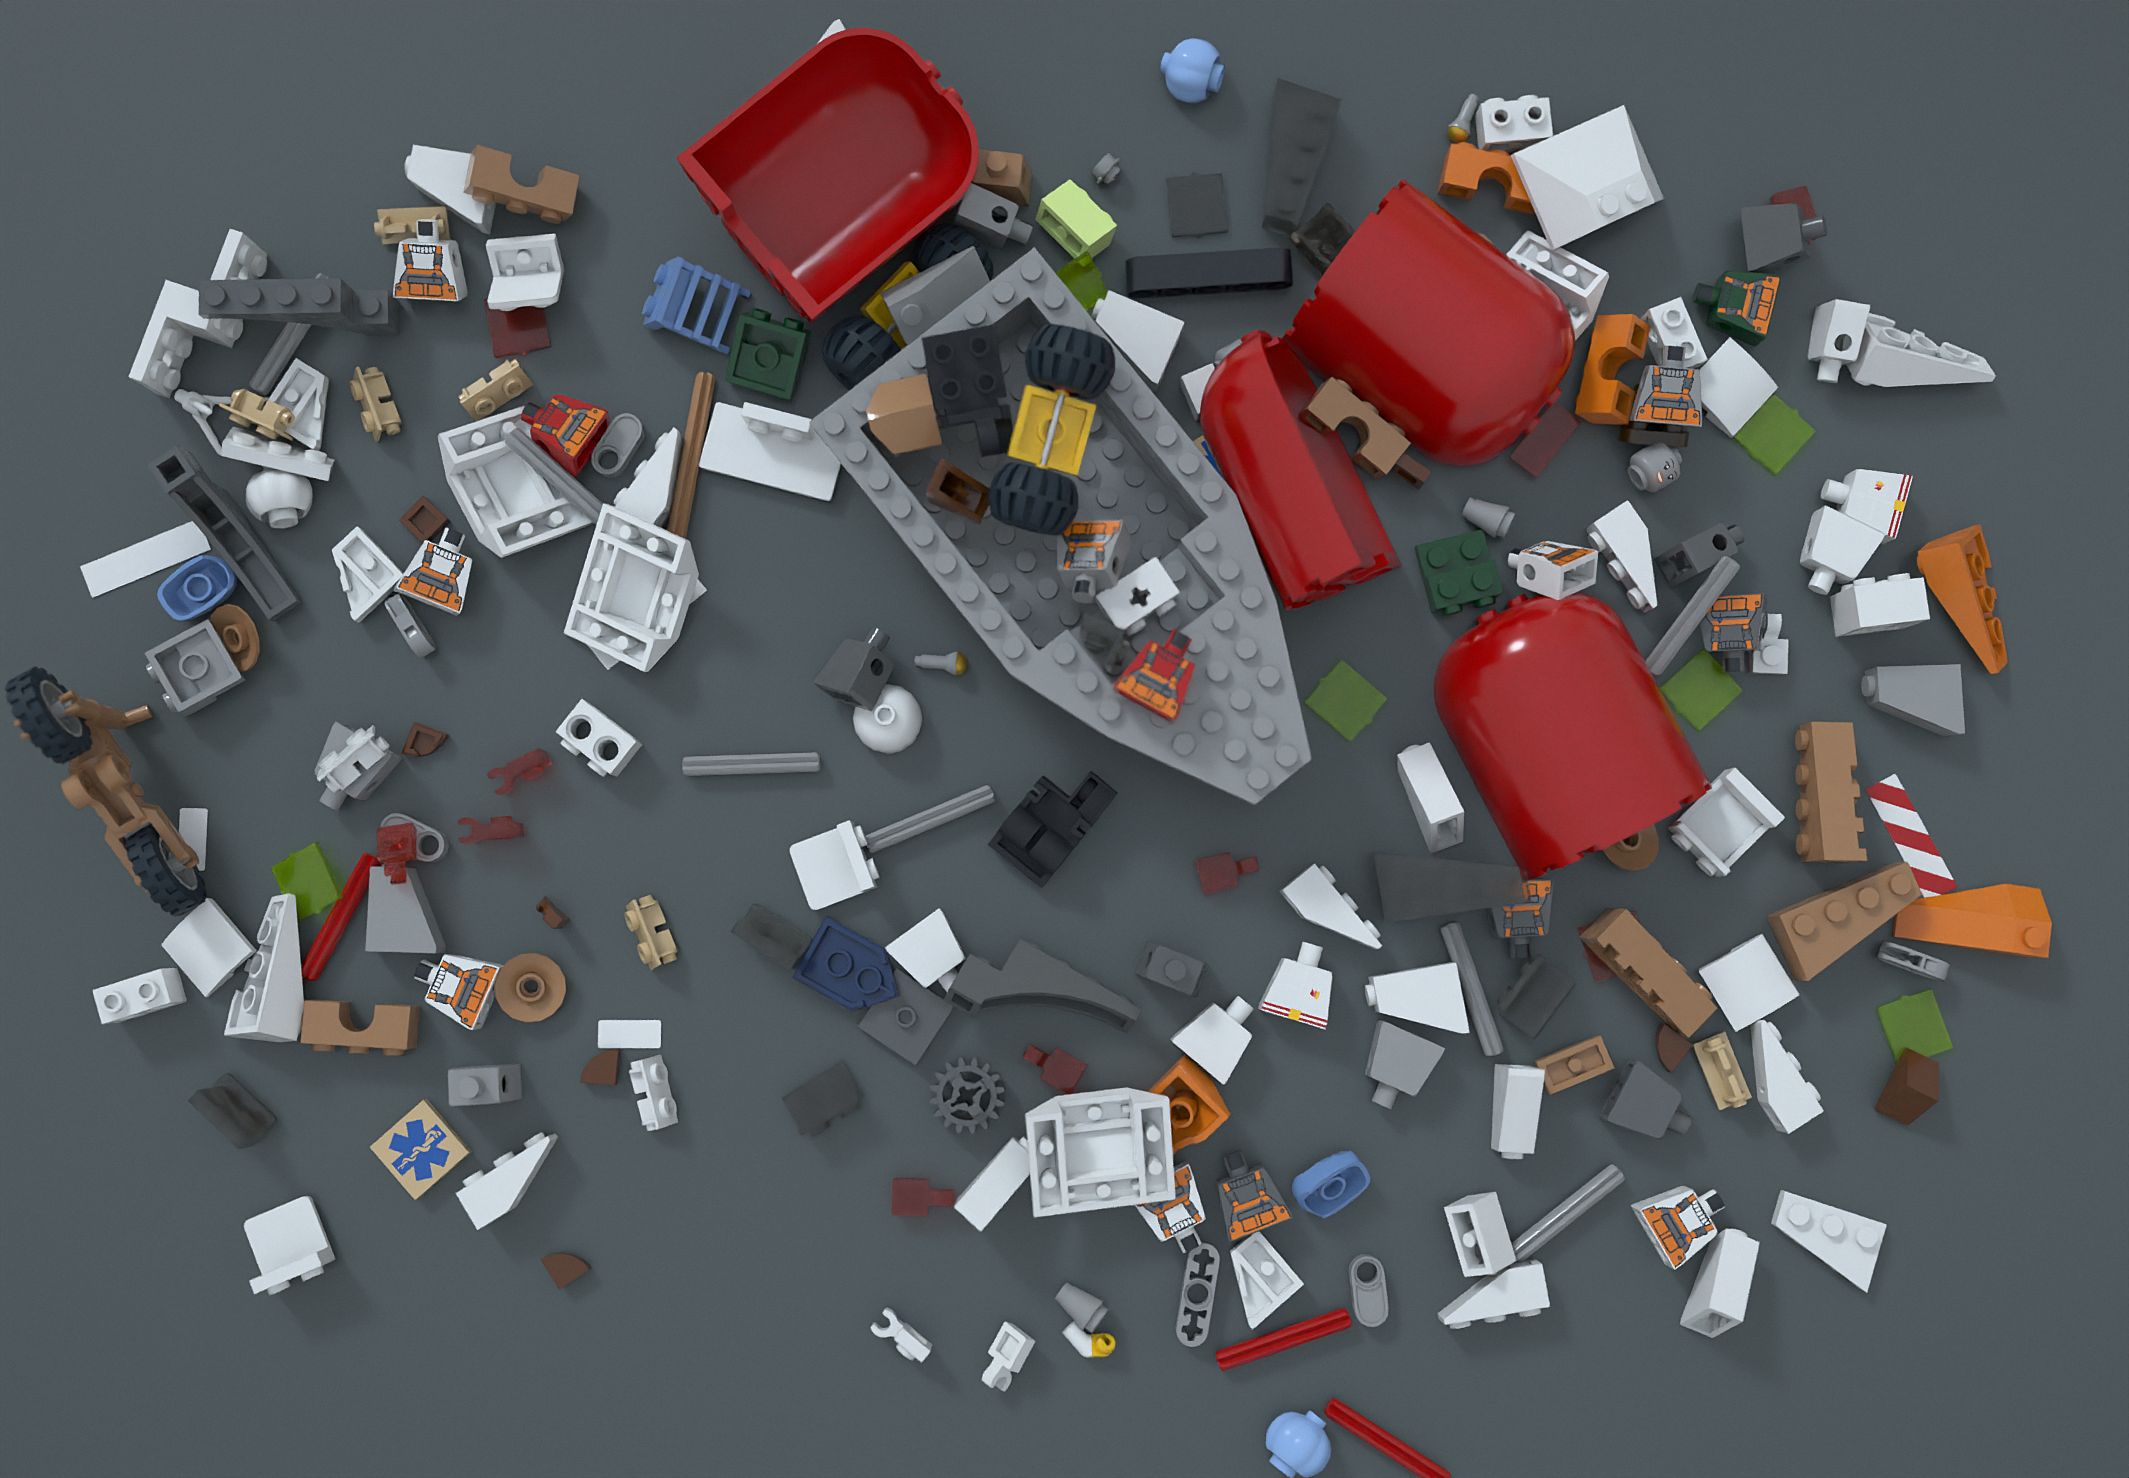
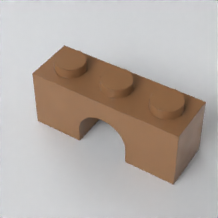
(491, 181)
(1380, 441)
(329, 1024)

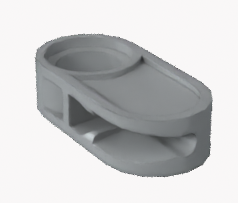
(621, 437)
(410, 625)
(423, 831)
(1913, 961)
(1369, 1297)

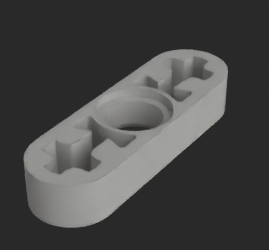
(1184, 1318)

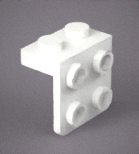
(524, 271)
(834, 865)
(288, 1244)

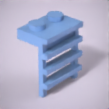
(674, 293)

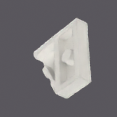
(305, 394)

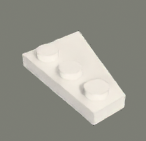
(274, 454)
(1833, 1235)

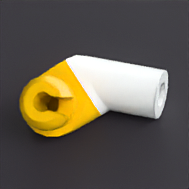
(1089, 1344)

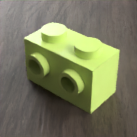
(1075, 220)

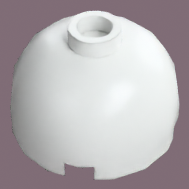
(891, 723)

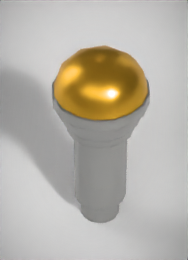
(1459, 129)
(954, 663)

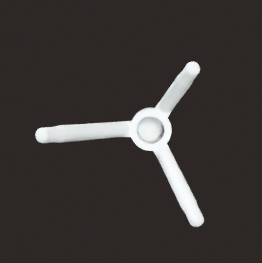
(201, 408)

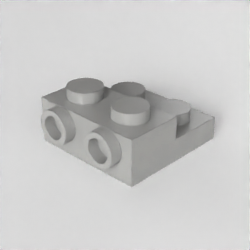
(193, 668)

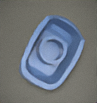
(197, 587)
(1331, 1184)

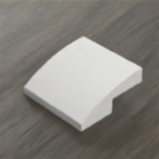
(1733, 387)
(208, 947)
(1749, 982)

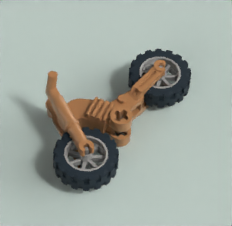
(100, 777)

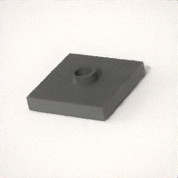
(908, 1021)

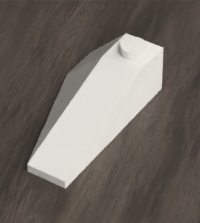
(1901, 359)
(273, 994)

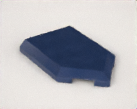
(847, 967)

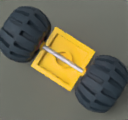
(863, 343)
(1051, 429)

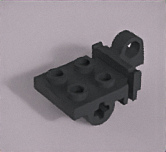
(968, 382)
(1047, 825)

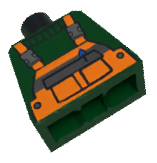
(1740, 304)

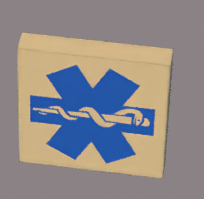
(420, 1149)

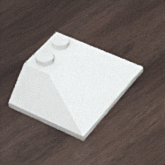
(1587, 177)
(1571, 277)
(499, 491)
(632, 589)
(1100, 1151)

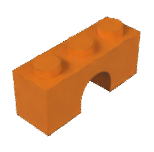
(1467, 166)
(1612, 344)

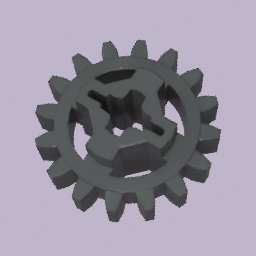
(975, 1109)

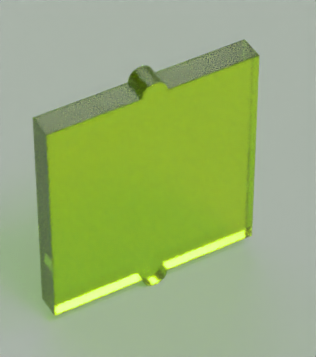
(1083, 280)
(1774, 434)
(1700, 690)
(1345, 700)
(309, 879)
(1914, 1024)

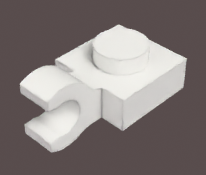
(1773, 652)
(910, 1342)
(1009, 1354)

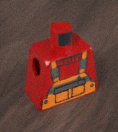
(567, 430)
(1159, 677)

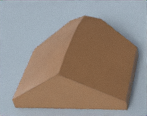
(904, 415)

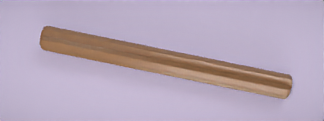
(691, 454)

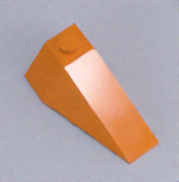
(1958, 578)
(1987, 919)
(1193, 1103)

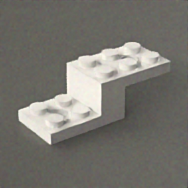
(178, 318)

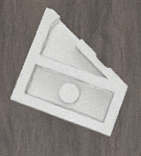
(365, 572)
(1262, 1277)

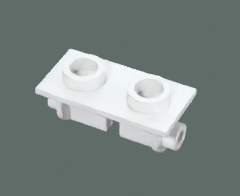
(341, 767)
(659, 1107)

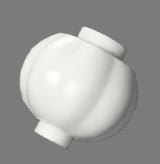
(276, 495)

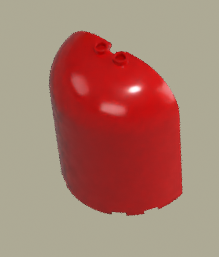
(836, 165)
(1437, 331)
(1290, 480)
(1563, 729)

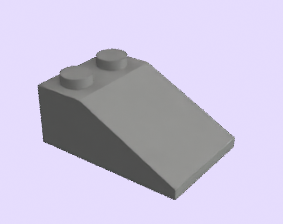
(934, 293)

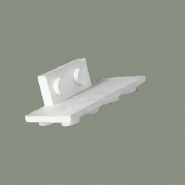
(770, 450)

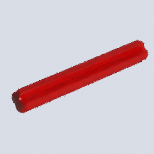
(338, 918)
(1283, 1339)
(1383, 1441)

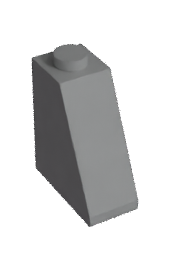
(1919, 694)
(400, 916)

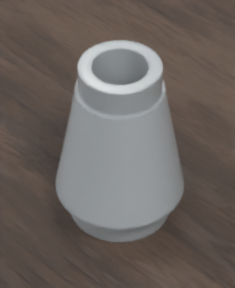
(1490, 517)
(1082, 1307)

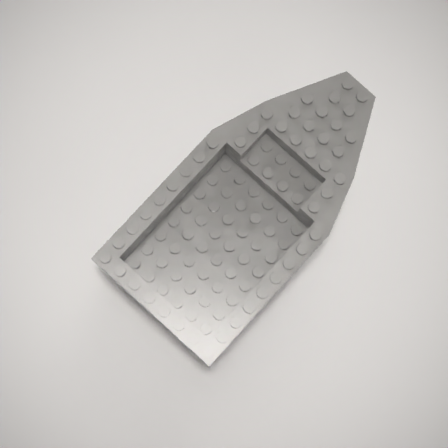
(1138, 466)

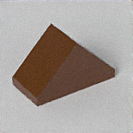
(958, 492)
(1911, 1088)

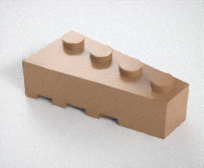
(1828, 794)
(1836, 920)
(1649, 970)

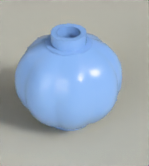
(1192, 70)
(1298, 1444)

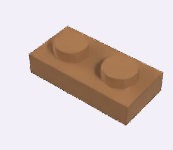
(1574, 1064)

